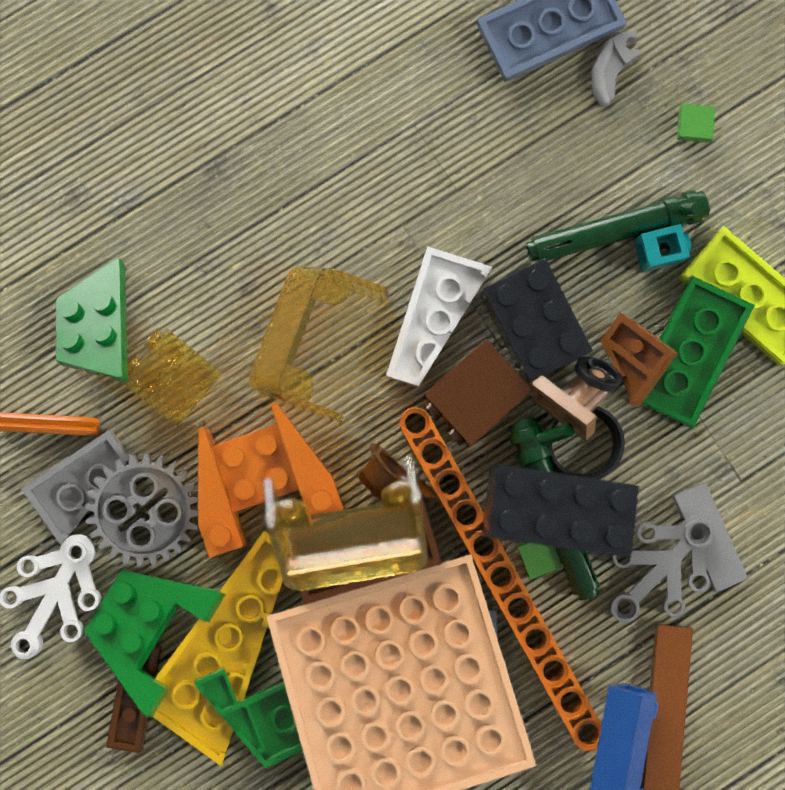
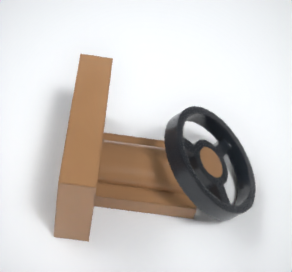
(580, 397)

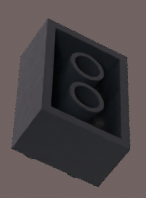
(535, 321)

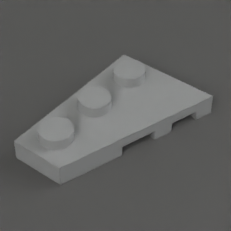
(63, 489)

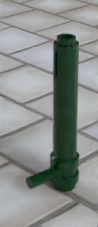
(669, 212)
(535, 455)

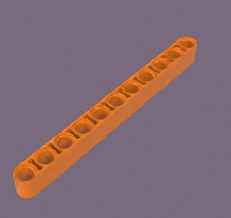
(547, 650)

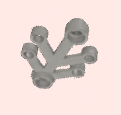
(667, 564)

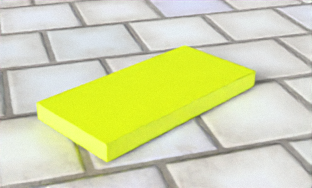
(740, 271)

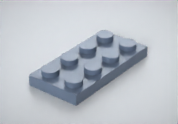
(543, 30)

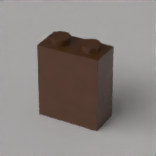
(476, 394)

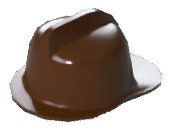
(383, 470)

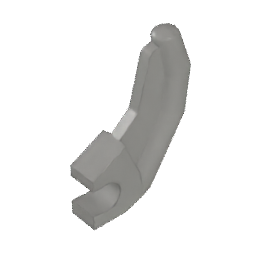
(609, 62)

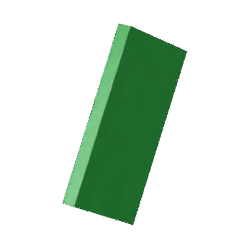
(703, 334)

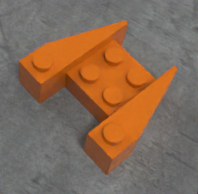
(235, 472)

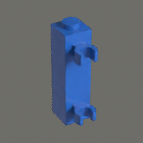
(624, 738)

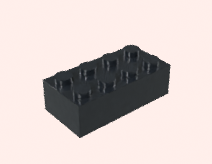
(560, 510)

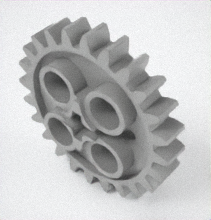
(122, 486)

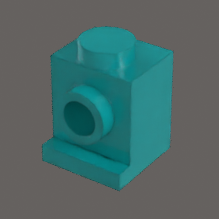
(672, 238)

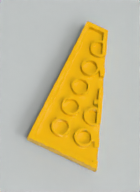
(227, 641)

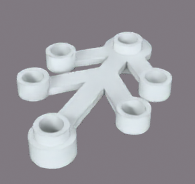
(55, 591)

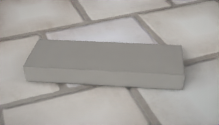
(721, 557)

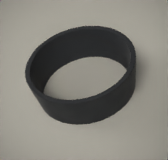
(617, 451)

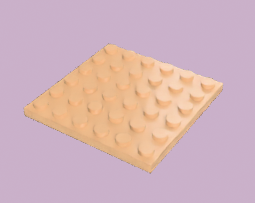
(402, 685)

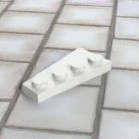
(435, 308)

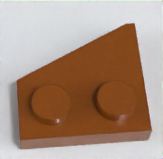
(637, 356)

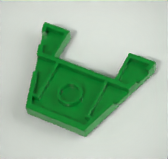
(134, 620)
(260, 721)

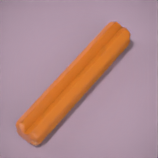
(49, 424)

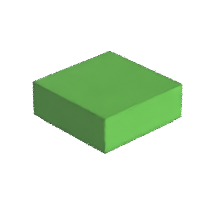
(696, 123)
(538, 559)

